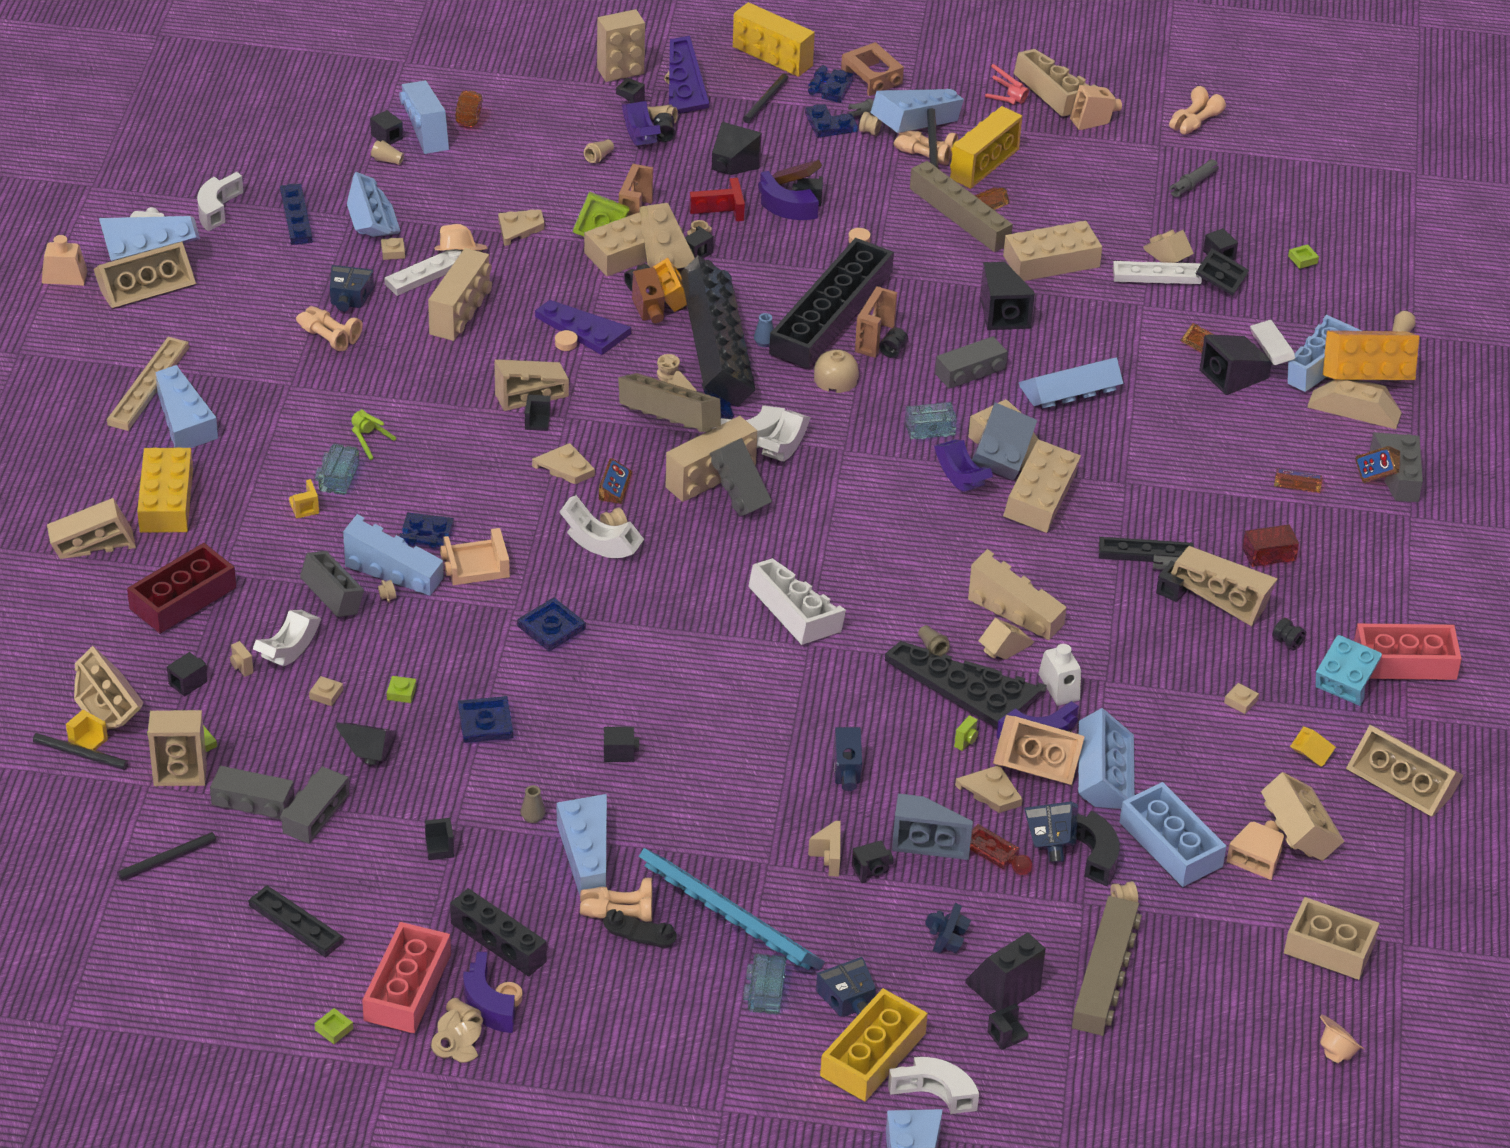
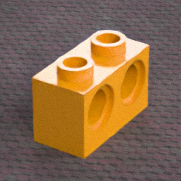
(671, 284)

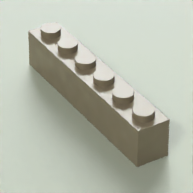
(960, 205)
(670, 402)
(1106, 965)

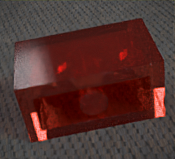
(1270, 545)

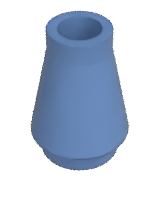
(763, 330)

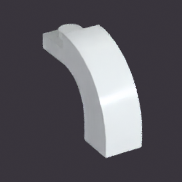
(597, 536)

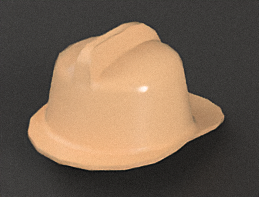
(457, 237)
(1337, 1041)

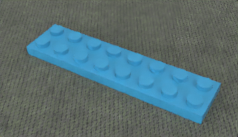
(731, 911)

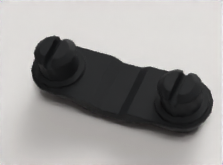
(635, 930)

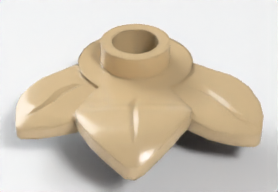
(459, 1035)

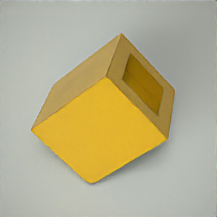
(305, 503)
(86, 730)
(1312, 746)

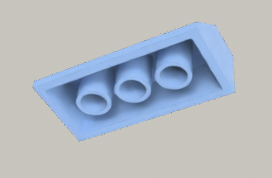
(1073, 382)
(1105, 761)

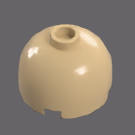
(836, 371)

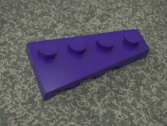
(685, 79)
(591, 330)

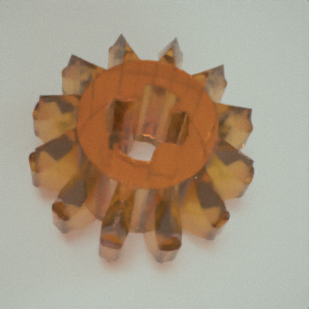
(468, 108)

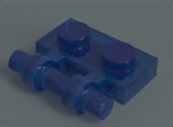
(836, 84)
(426, 530)

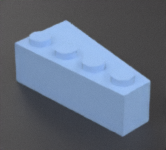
(908, 108)
(426, 116)
(141, 234)
(1308, 364)
(184, 410)
(390, 558)
(584, 839)
(913, 1128)

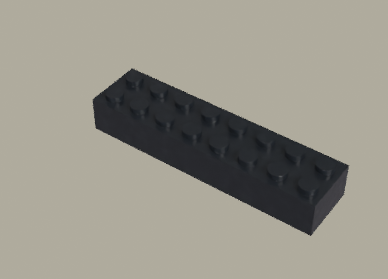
(831, 303)
(717, 331)

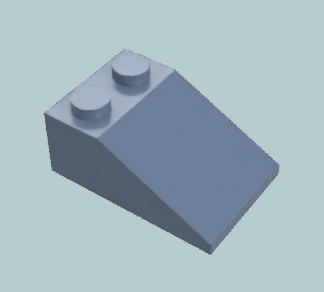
(1004, 441)
(930, 829)

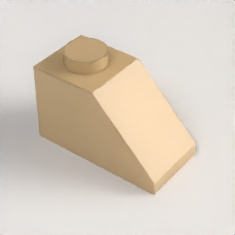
(1004, 639)

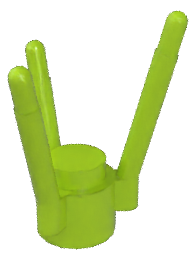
(366, 423)

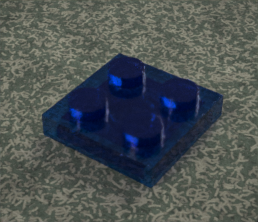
(551, 624)
(485, 719)

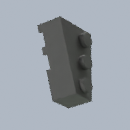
(1408, 482)

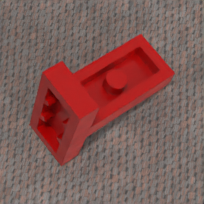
(719, 200)

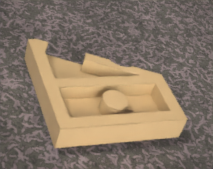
(520, 224)
(565, 463)
(992, 788)

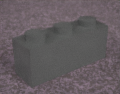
(971, 362)
(740, 477)
(331, 583)
(251, 792)
(315, 804)

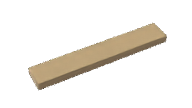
(145, 385)

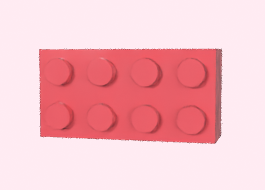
(1412, 650)
(406, 977)

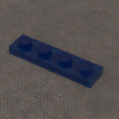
(296, 214)

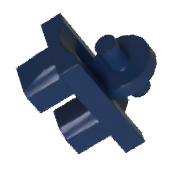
(945, 925)

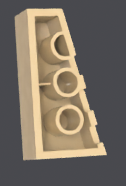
(1048, 80)
(1225, 583)
(1014, 597)

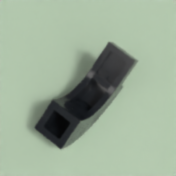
(1104, 844)

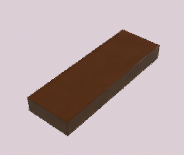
(797, 172)

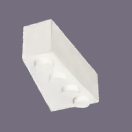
(794, 602)

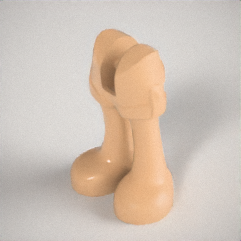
(1187, 120)
(915, 142)
(318, 321)
(599, 900)

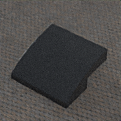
(1222, 271)

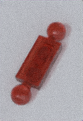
(999, 850)

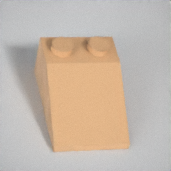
(1038, 749)

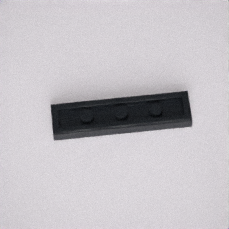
(1139, 549)
(296, 921)

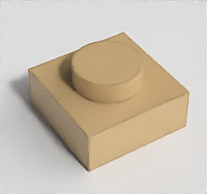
(393, 248)
(241, 659)
(326, 691)
(1241, 698)

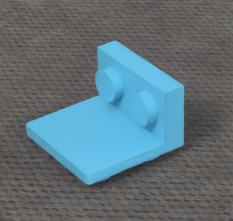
(1347, 669)

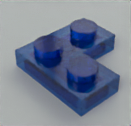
(827, 125)

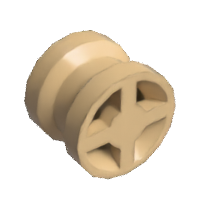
(870, 124)
(667, 366)
(614, 518)
(1126, 891)

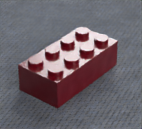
(181, 587)

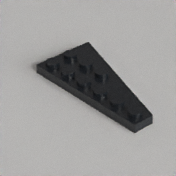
(967, 684)

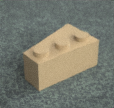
(663, 236)
(519, 378)
(91, 530)

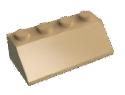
(144, 275)
(1404, 771)

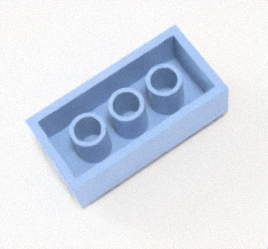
(1172, 834)

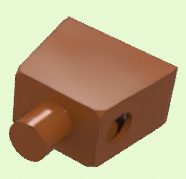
(651, 304)

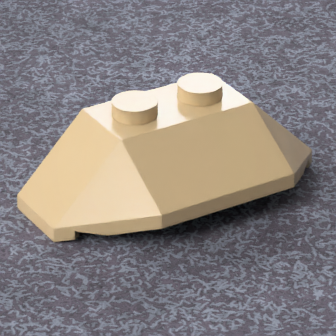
(1357, 401)
(104, 690)

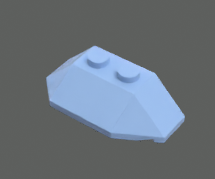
(370, 208)

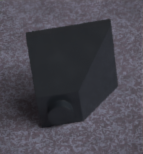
(736, 150)
(367, 741)

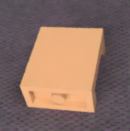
(476, 560)

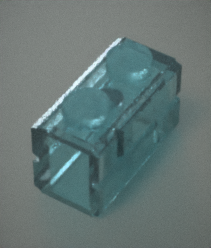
(930, 420)
(337, 469)
(766, 983)

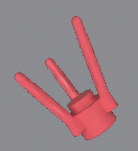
(1016, 90)

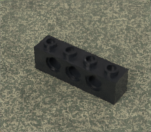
(498, 932)

